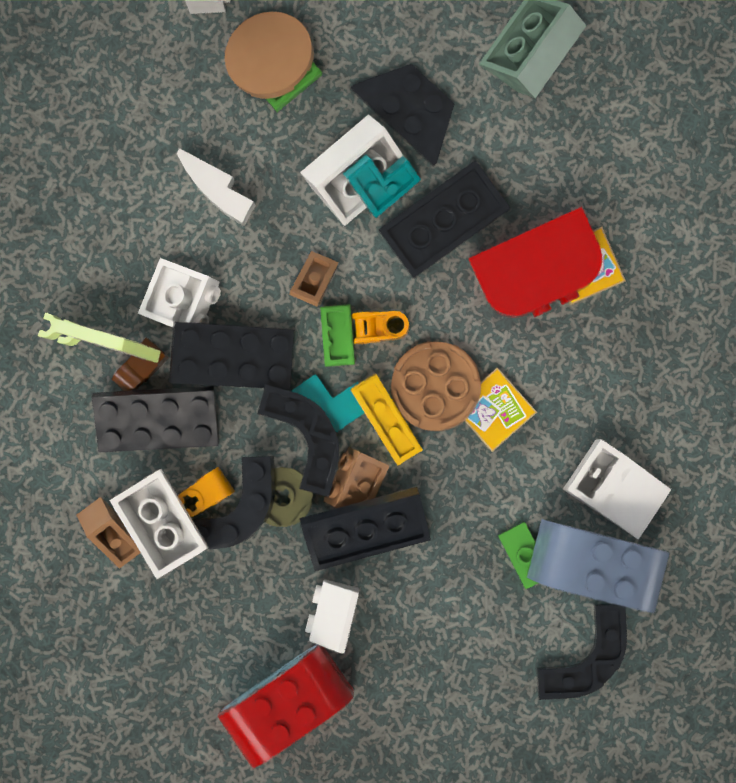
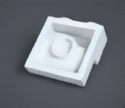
(179, 295)

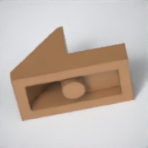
(314, 279)

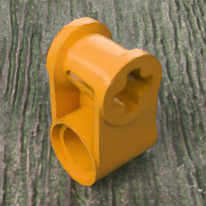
(377, 326)
(209, 491)

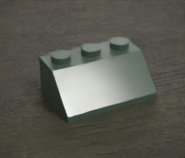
(533, 44)

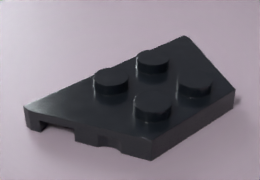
(409, 107)

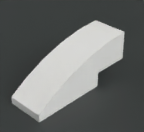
(217, 188)

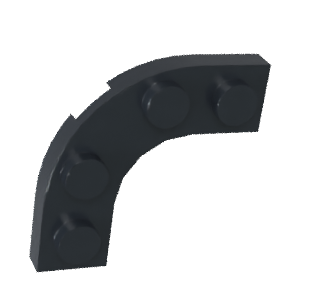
(316, 429)
(252, 510)
(597, 667)

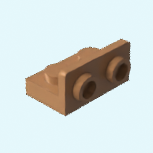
(356, 479)

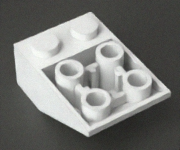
(617, 488)

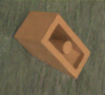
(108, 532)

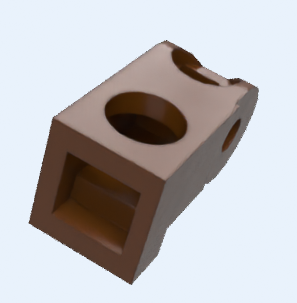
(138, 370)

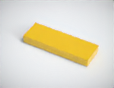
(386, 419)

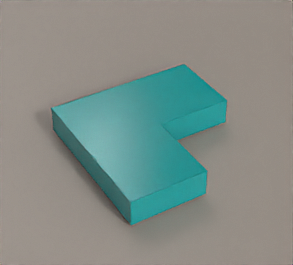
(381, 190)
(340, 409)

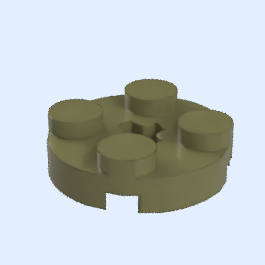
(301, 501)

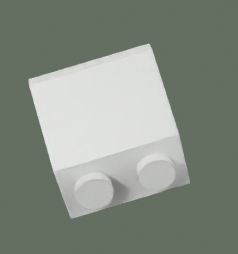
(333, 615)

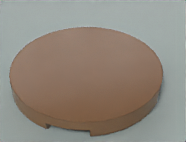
(269, 54)
(436, 386)

